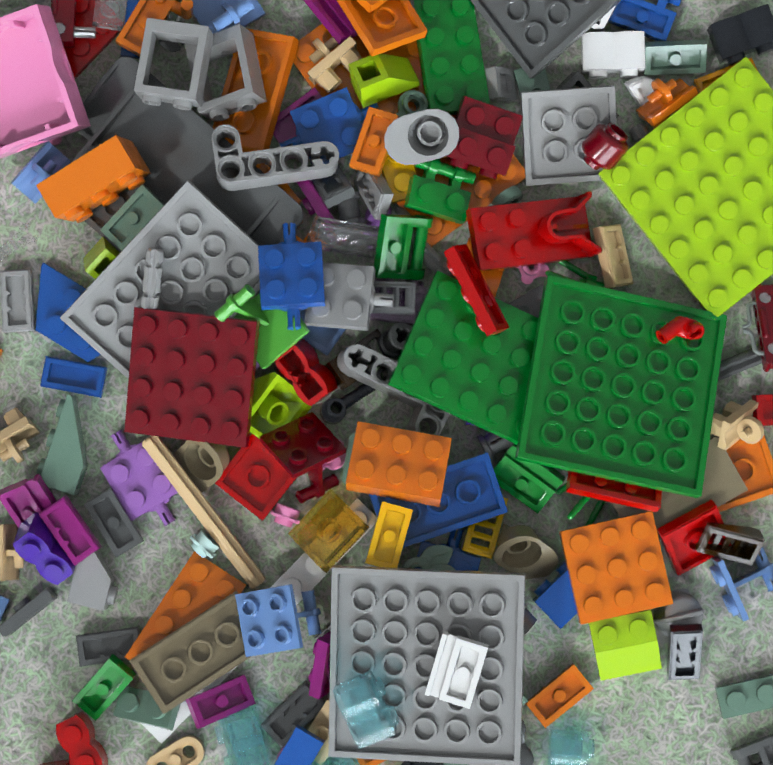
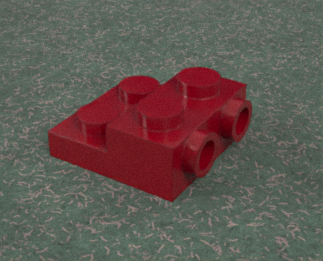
(485, 137)

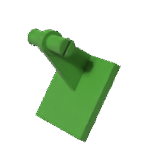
(273, 332)

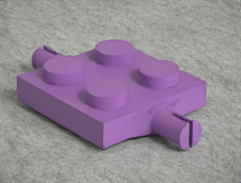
(138, 481)

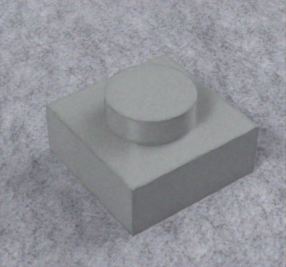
(501, 83)

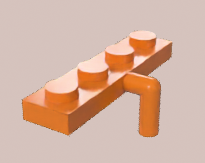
(133, 31)

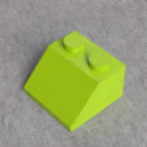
(625, 645)

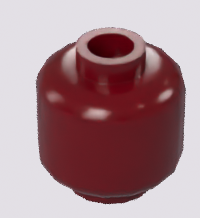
(605, 146)

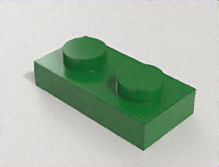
(104, 687)

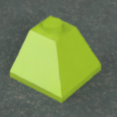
(274, 404)

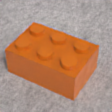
(94, 180)
(398, 464)

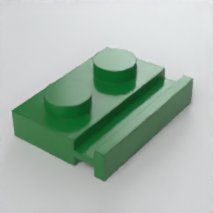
(527, 481)

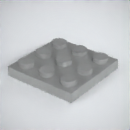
(555, 128)

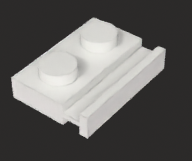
(456, 669)

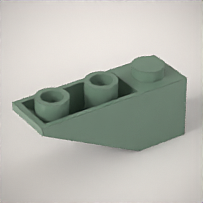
(66, 457)

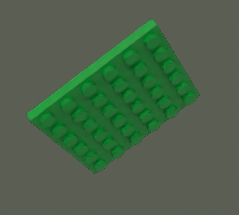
(614, 396)

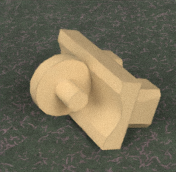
(323, 71)
(737, 424)
(16, 436)
(9, 558)

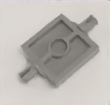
(348, 298)

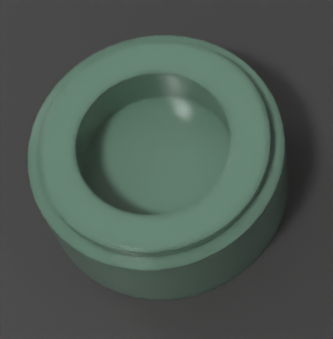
(508, 196)

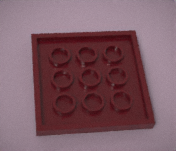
(191, 376)

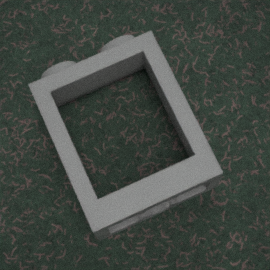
(174, 32)
(225, 43)

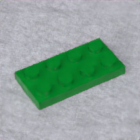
(450, 54)

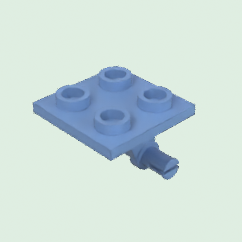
(226, 13)
(722, 577)
(271, 619)

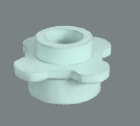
(204, 544)

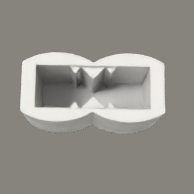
(613, 53)

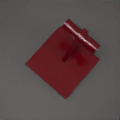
(304, 448)

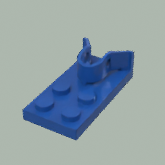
(468, 497)

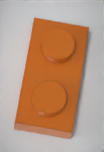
(370, 148)
(559, 695)

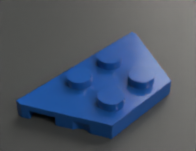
(54, 298)

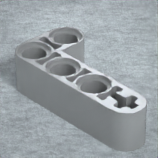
(274, 158)
(423, 411)

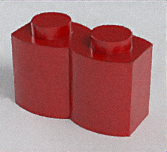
(309, 377)
(77, 738)

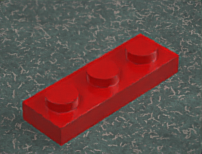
(475, 290)
(614, 491)

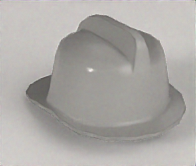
(421, 136)
(683, 611)

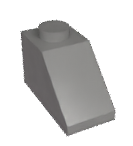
(93, 583)

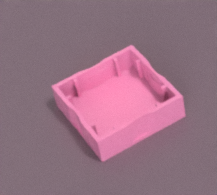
(35, 82)

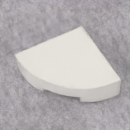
(639, 89)

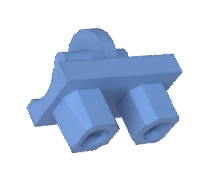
(41, 166)

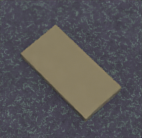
(720, 484)
(192, 655)

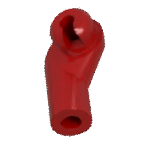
(680, 327)

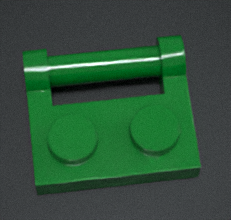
(395, 243)

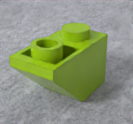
(381, 77)

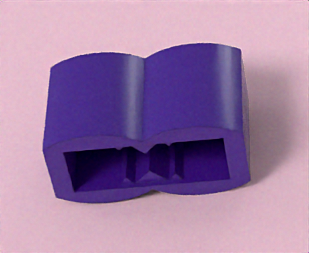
(39, 547)

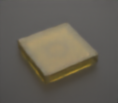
(328, 530)

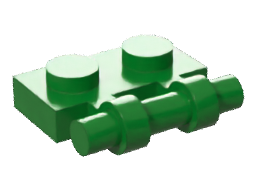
(437, 198)

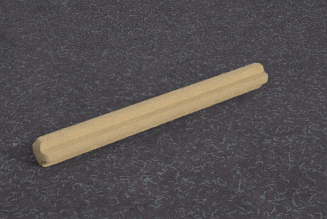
(203, 511)

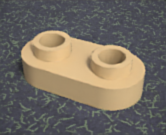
(174, 753)

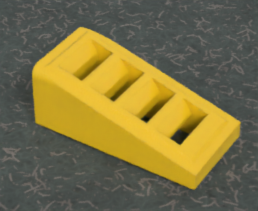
(481, 550)

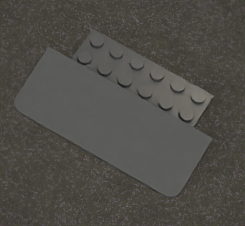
(176, 149)

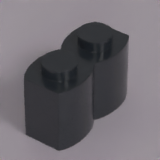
(742, 35)

